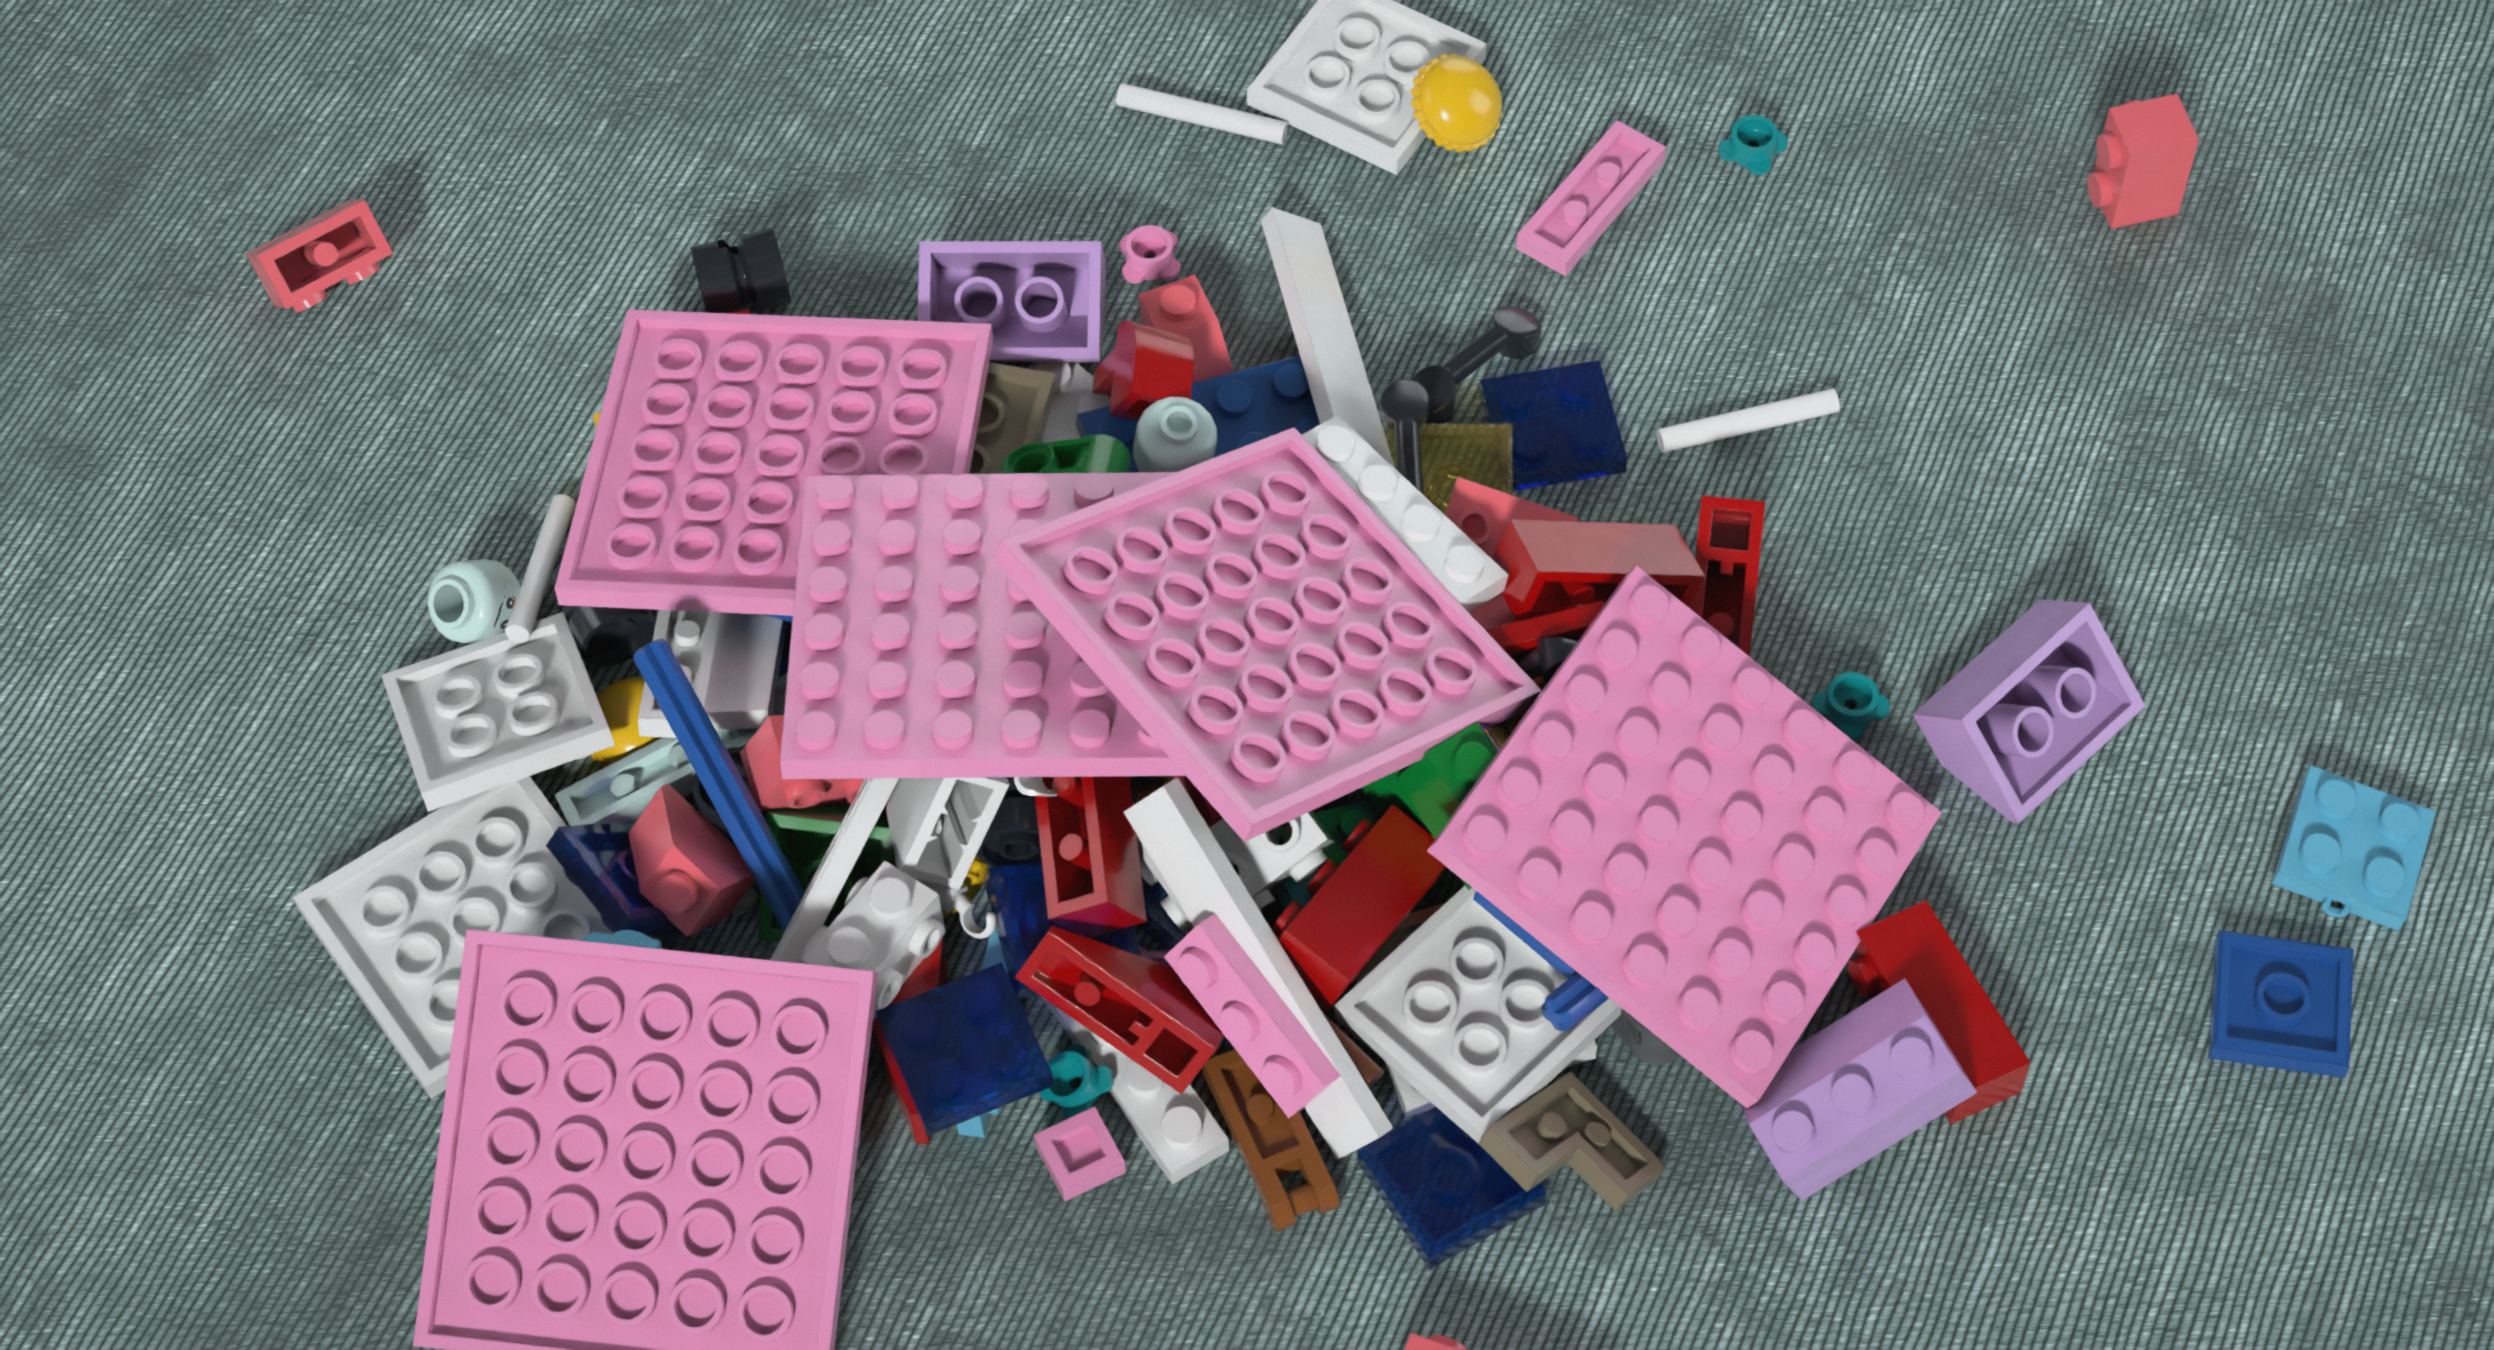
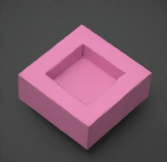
(1079, 1153)

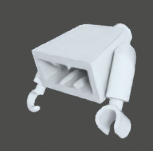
(940, 828)

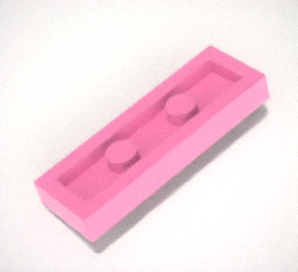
(1590, 198)
(1252, 1015)

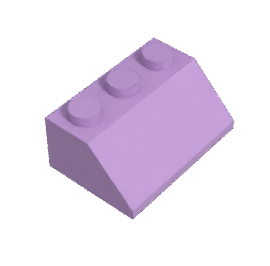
(1036, 295)
(2031, 707)
(1856, 1091)

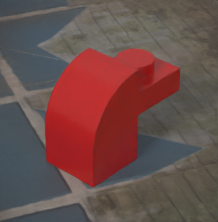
(1144, 369)

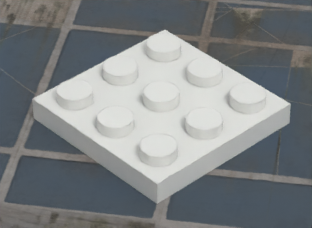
(1352, 76)
(496, 712)
(1465, 1016)

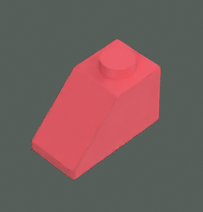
(1186, 311)
(686, 863)

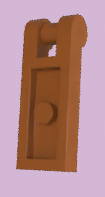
(1270, 1143)

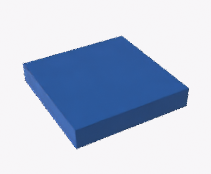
(2281, 1003)

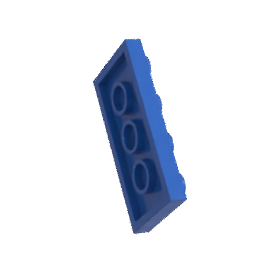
(1242, 404)

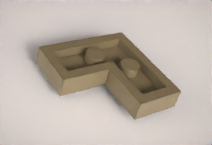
(1573, 1128)

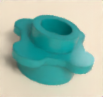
(1756, 132)
(1854, 689)
(1066, 1070)

